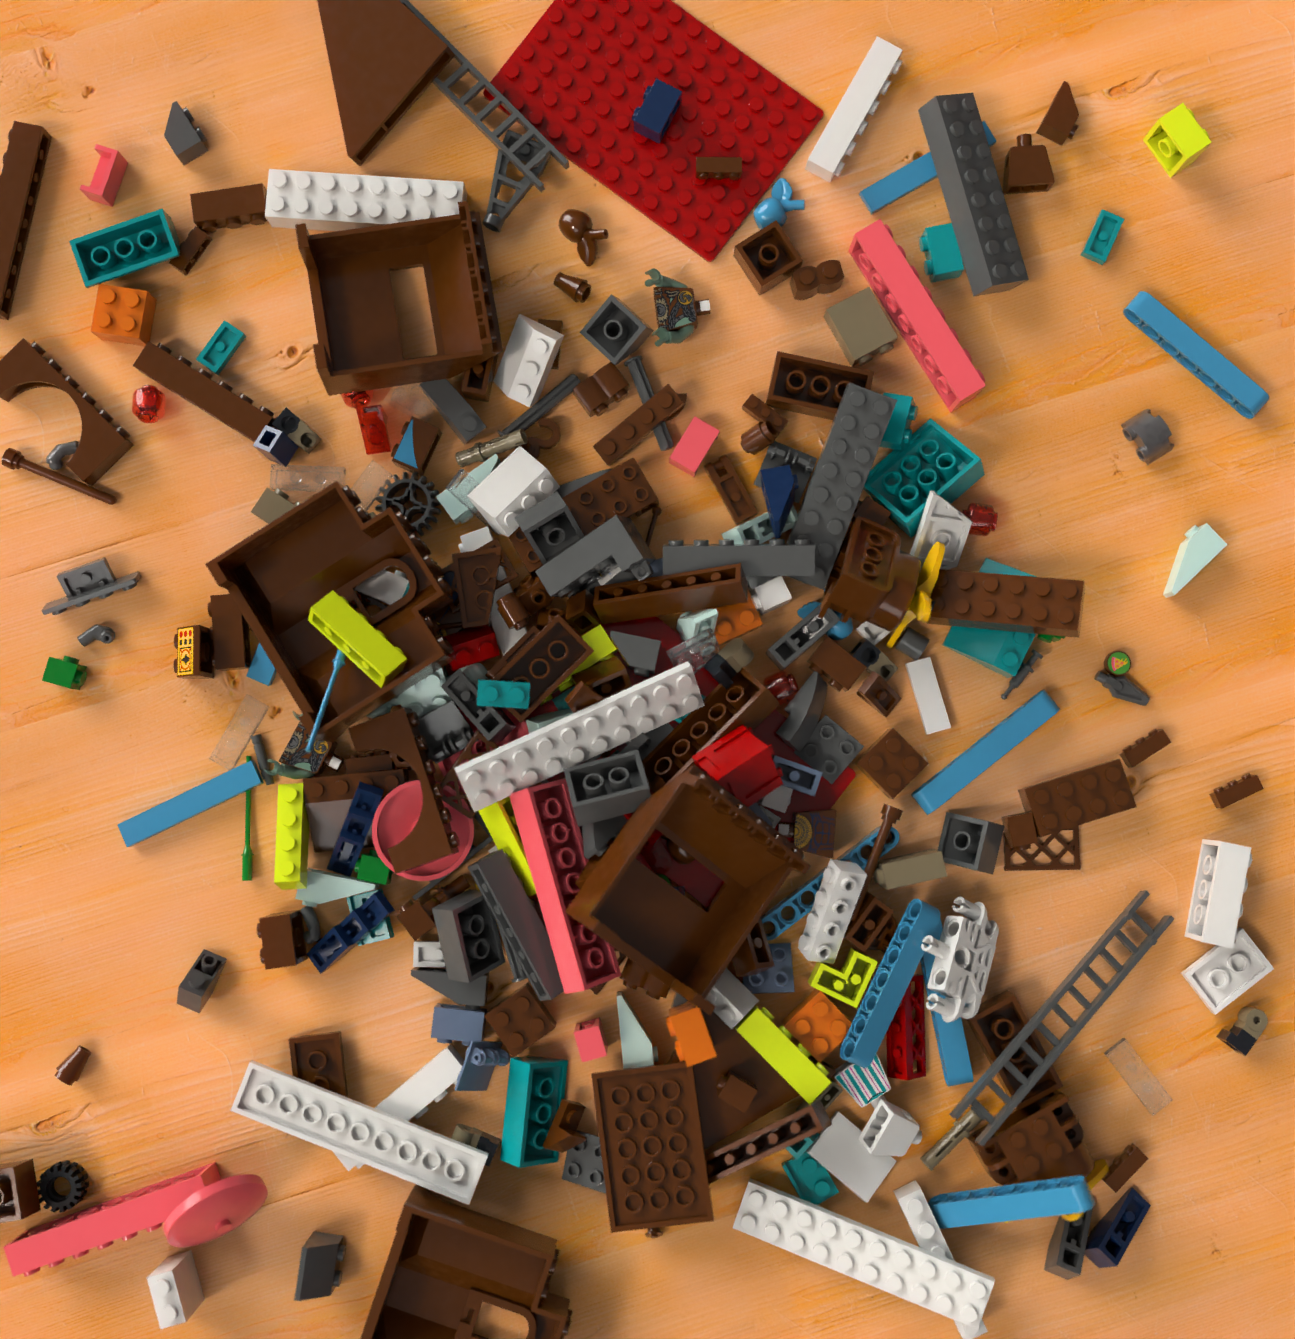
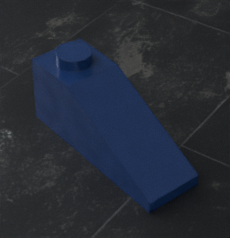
(779, 495)
(1116, 1230)

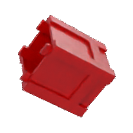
(741, 765)

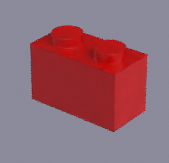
(472, 646)

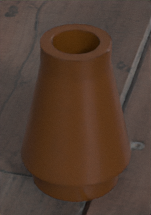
(574, 287)
(72, 1066)

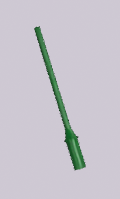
(247, 856)

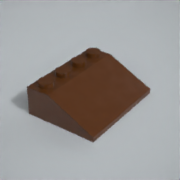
(331, 796)

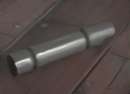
(262, 758)

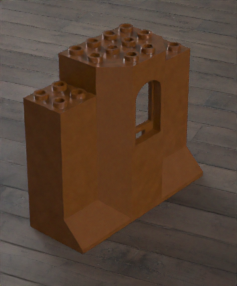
(323, 549)
(454, 1262)

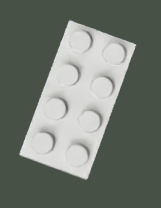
(1218, 893)

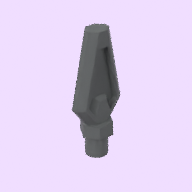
(1122, 688)

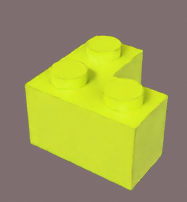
(849, 982)

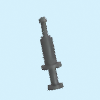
(1022, 673)

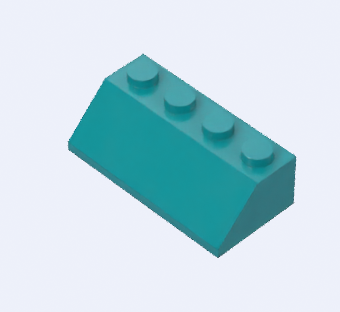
(125, 247)
(531, 1104)

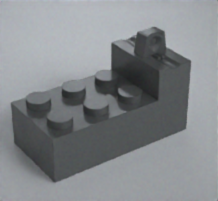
(605, 548)

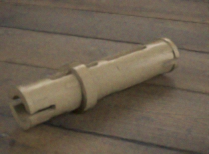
(483, 451)
(951, 1139)

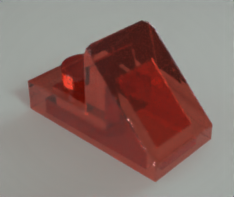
(374, 429)

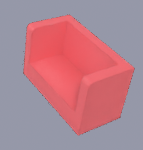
(106, 176)
(693, 446)
(591, 1039)

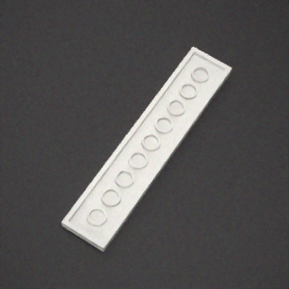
(580, 736)
(359, 1132)
(864, 1253)

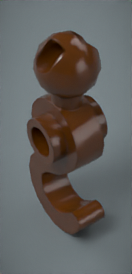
(534, 443)

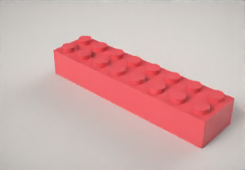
(916, 315)
(555, 862)
(104, 1222)

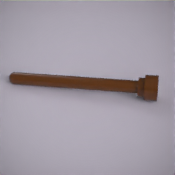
(15, 460)
(889, 817)

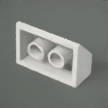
(527, 360)
(512, 490)

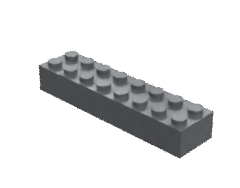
(973, 193)
(841, 476)

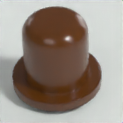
(654, 1232)

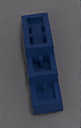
(355, 829)
(350, 931)

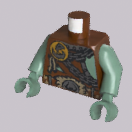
(674, 308)
(301, 764)

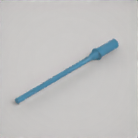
(338, 661)

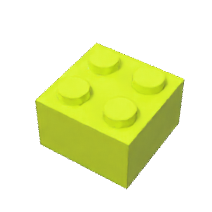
(1177, 140)

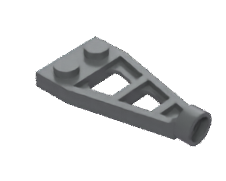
(522, 187)

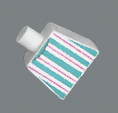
(864, 1084)

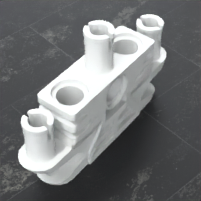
(961, 961)

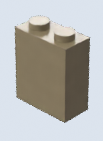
(860, 327)
(910, 869)

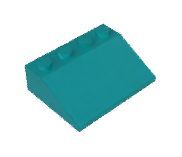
(927, 464)
(994, 649)

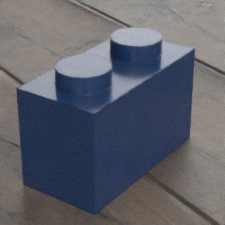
(657, 110)

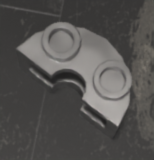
(1149, 434)

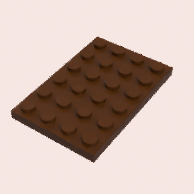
(652, 1147)

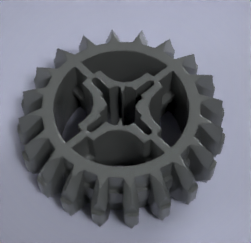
(410, 494)

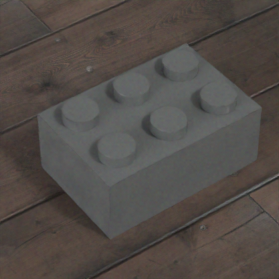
(607, 787)
(468, 936)

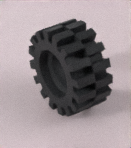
(75, 1179)

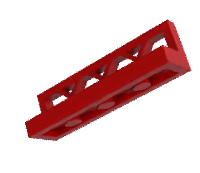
(899, 1042)

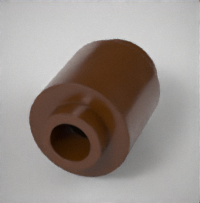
(758, 437)
(513, 611)

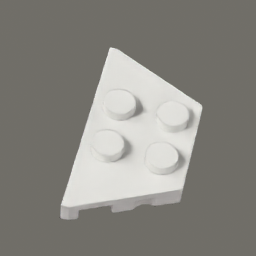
(942, 524)

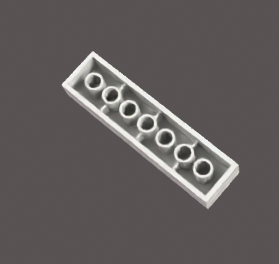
(354, 200)

